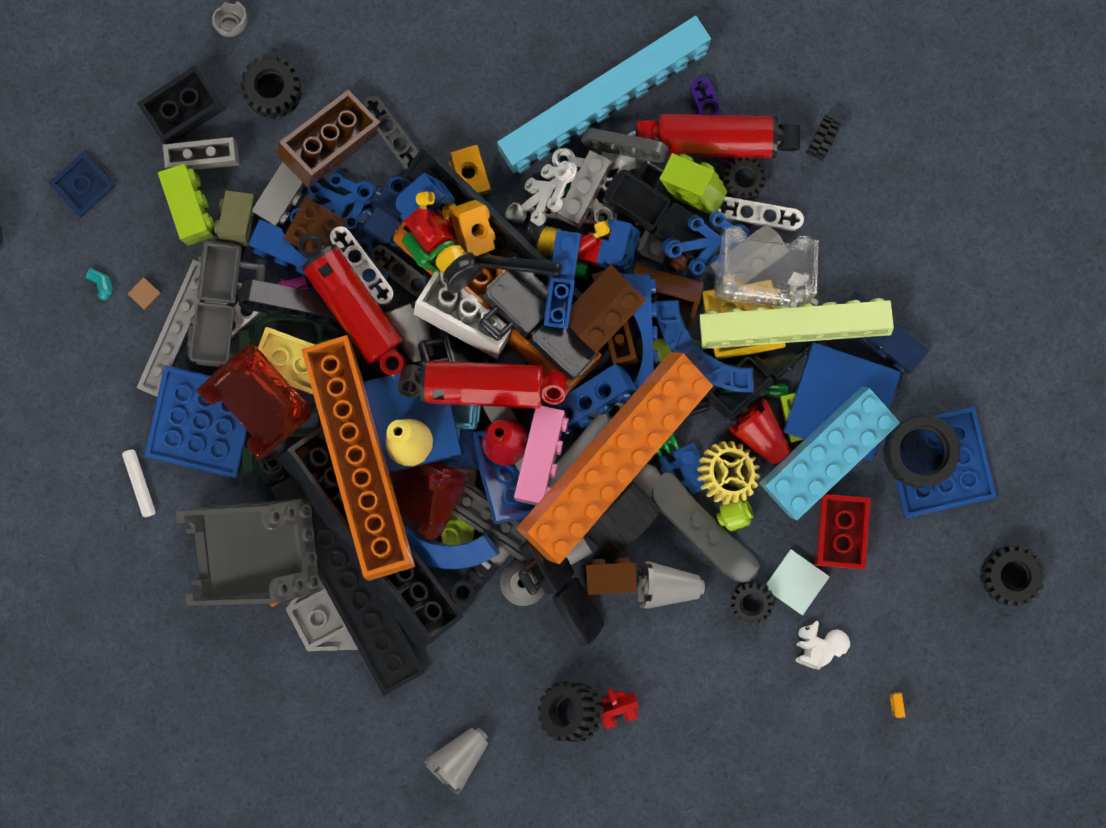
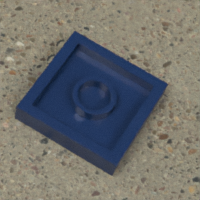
(81, 184)

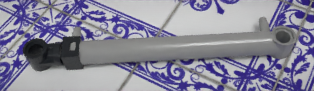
(473, 579)

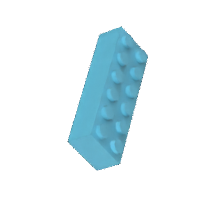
(829, 452)

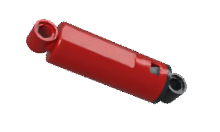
(721, 135)
(351, 304)
(482, 384)

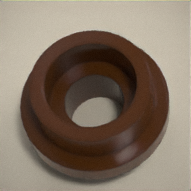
(677, 263)

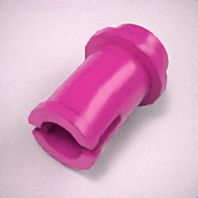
(299, 283)

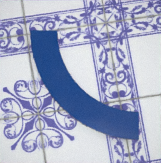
(680, 341)
(453, 556)

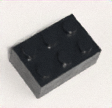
(181, 106)

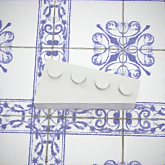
(458, 315)

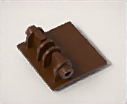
(313, 220)

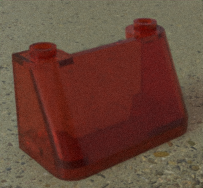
(257, 398)
(428, 495)

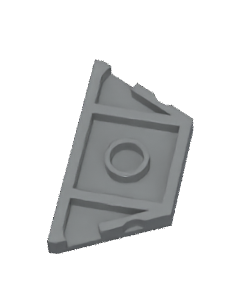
(319, 623)

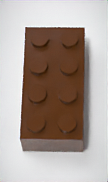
(327, 138)
(611, 577)

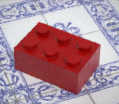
(842, 531)

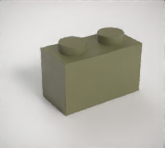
(235, 218)

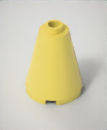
(408, 441)

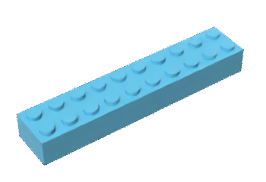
(604, 95)

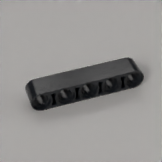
(286, 302)

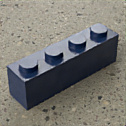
(898, 347)

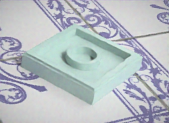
(796, 582)

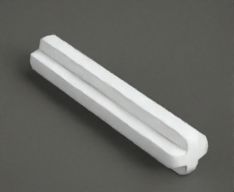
(138, 483)

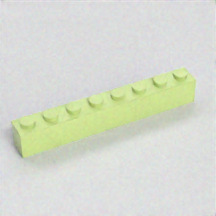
(796, 324)

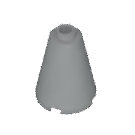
(411, 329)
(667, 585)
(511, 589)
(458, 759)

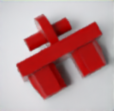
(617, 704)

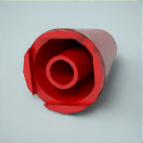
(762, 432)
(505, 441)

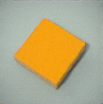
(897, 704)

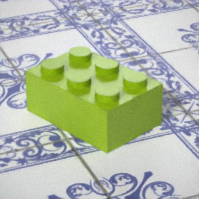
(693, 183)
(187, 204)

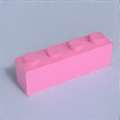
(540, 454)

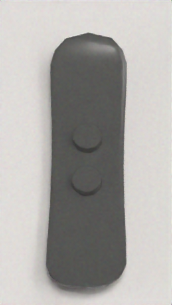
(475, 511)
(704, 530)

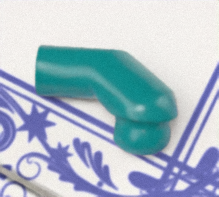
(103, 283)

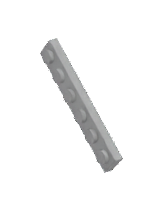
(173, 332)

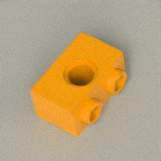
(471, 158)
(464, 218)

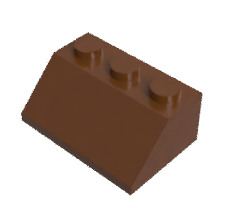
(674, 288)
(604, 308)

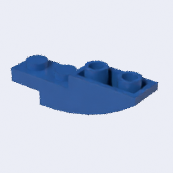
(561, 287)

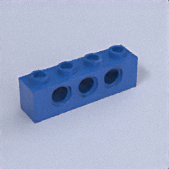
(621, 391)

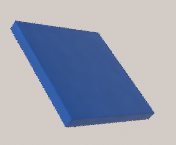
(828, 382)
(390, 405)
(191, 430)
(923, 453)

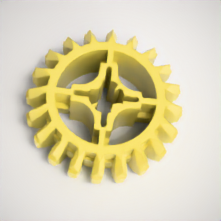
(714, 462)

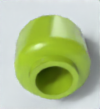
(735, 515)

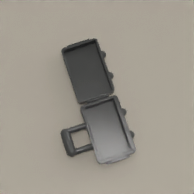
(217, 288)

